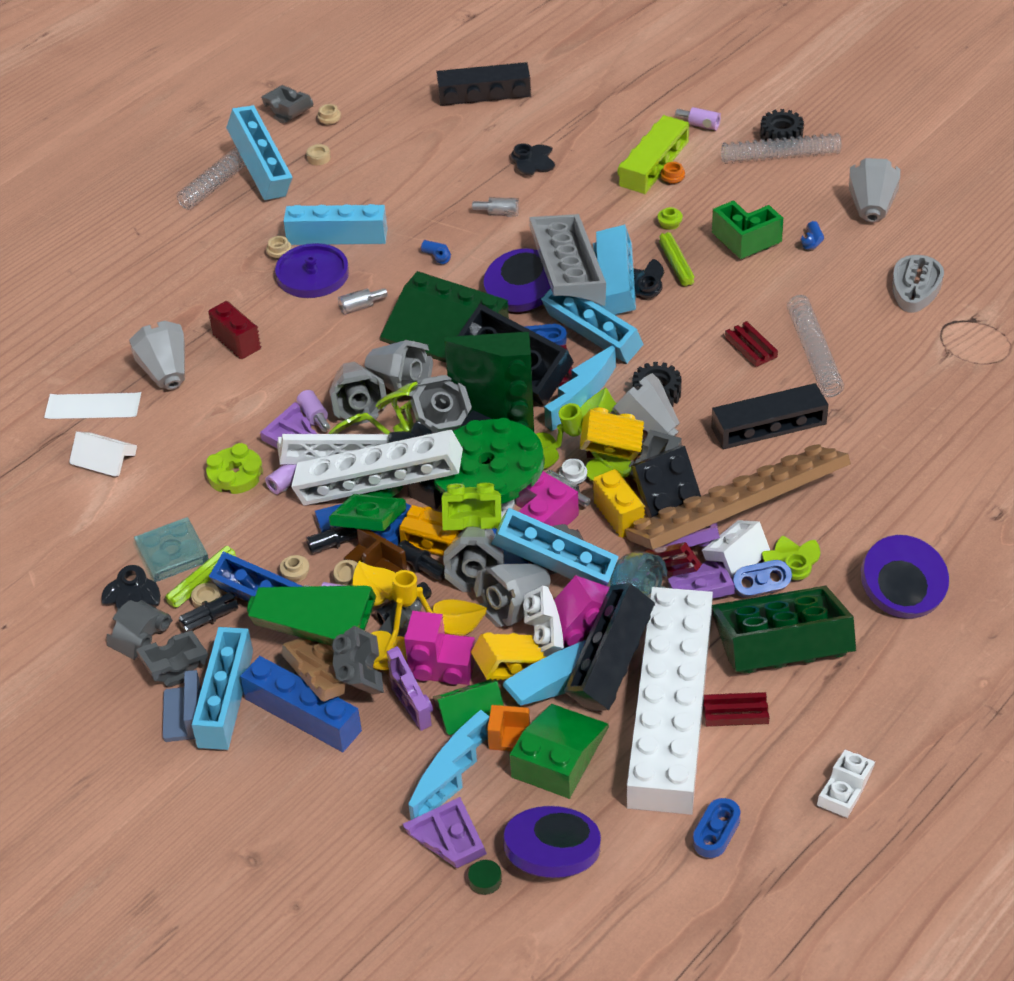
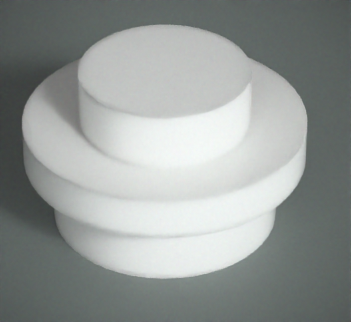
(573, 470)

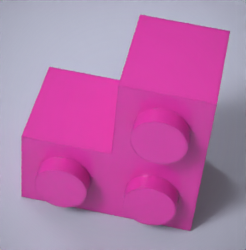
(549, 501)
(578, 608)
(435, 654)

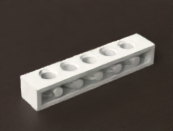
(377, 467)

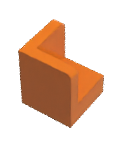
(506, 726)

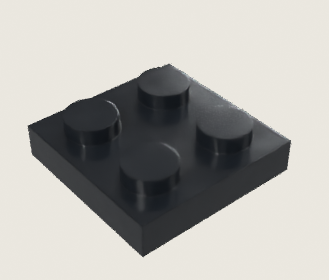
(665, 480)

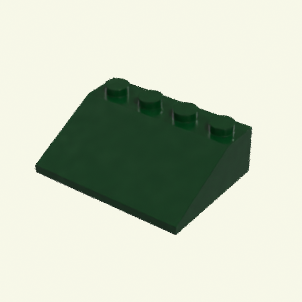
(434, 310)
(494, 374)
(784, 628)

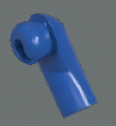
(814, 236)
(439, 250)

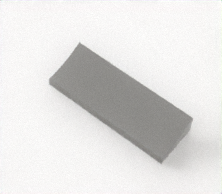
(568, 257)

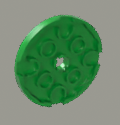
(514, 456)

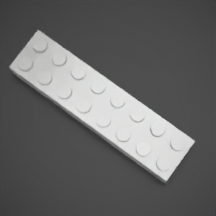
(670, 702)

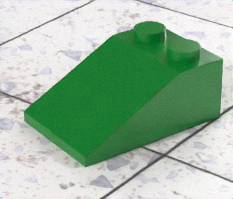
(556, 750)

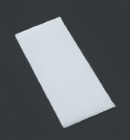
(92, 405)

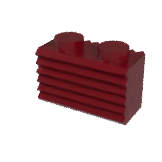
(234, 330)

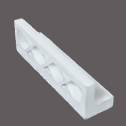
(304, 447)

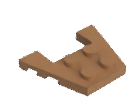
(315, 666)

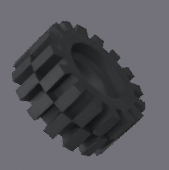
(781, 125)
(668, 377)

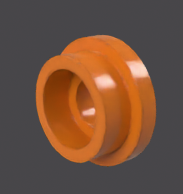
(672, 172)

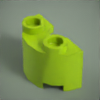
(471, 507)

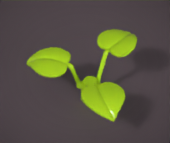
(571, 423)
(404, 425)

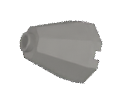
(873, 187)
(161, 353)
(400, 364)
(356, 392)
(440, 404)
(649, 405)
(469, 554)
(505, 587)

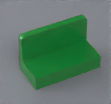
(463, 703)

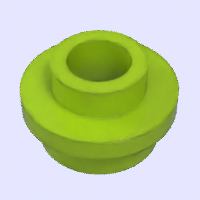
(670, 218)

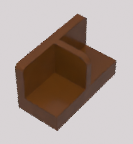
(377, 552)

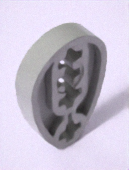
(923, 292)

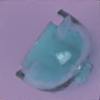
(641, 570)

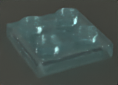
(171, 549)

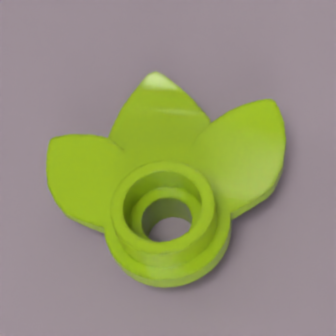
(796, 557)

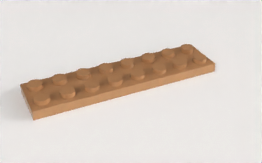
(736, 497)

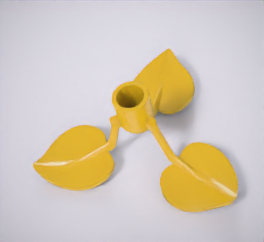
(458, 615)

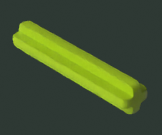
(676, 259)
(183, 590)

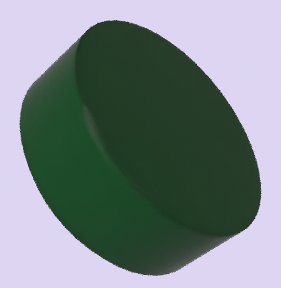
(485, 877)

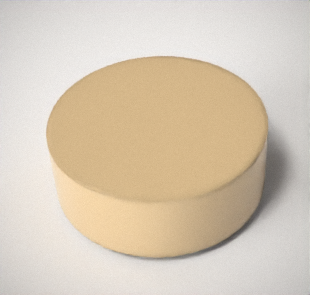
(318, 154)
(205, 592)

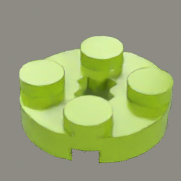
(223, 477)

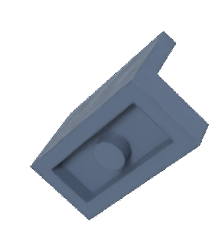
(180, 708)

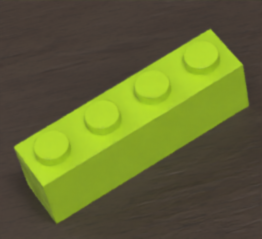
(655, 149)

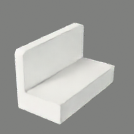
(100, 453)
(738, 546)

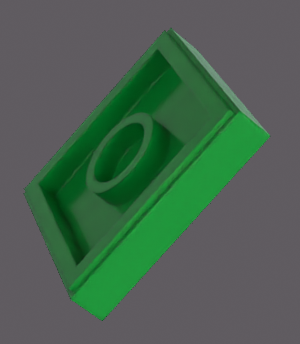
(367, 512)

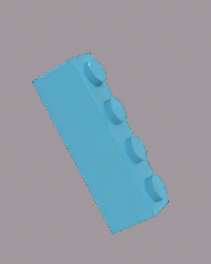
(259, 152)
(336, 224)
(615, 260)
(594, 324)
(553, 548)
(222, 688)

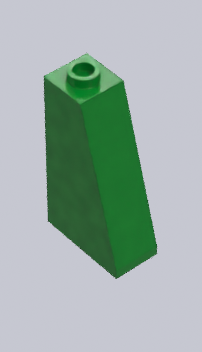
(312, 611)

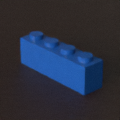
(244, 578)
(295, 702)

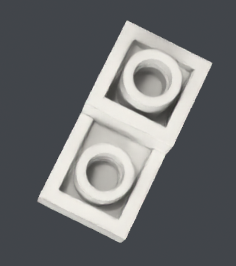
(543, 615)
(846, 783)

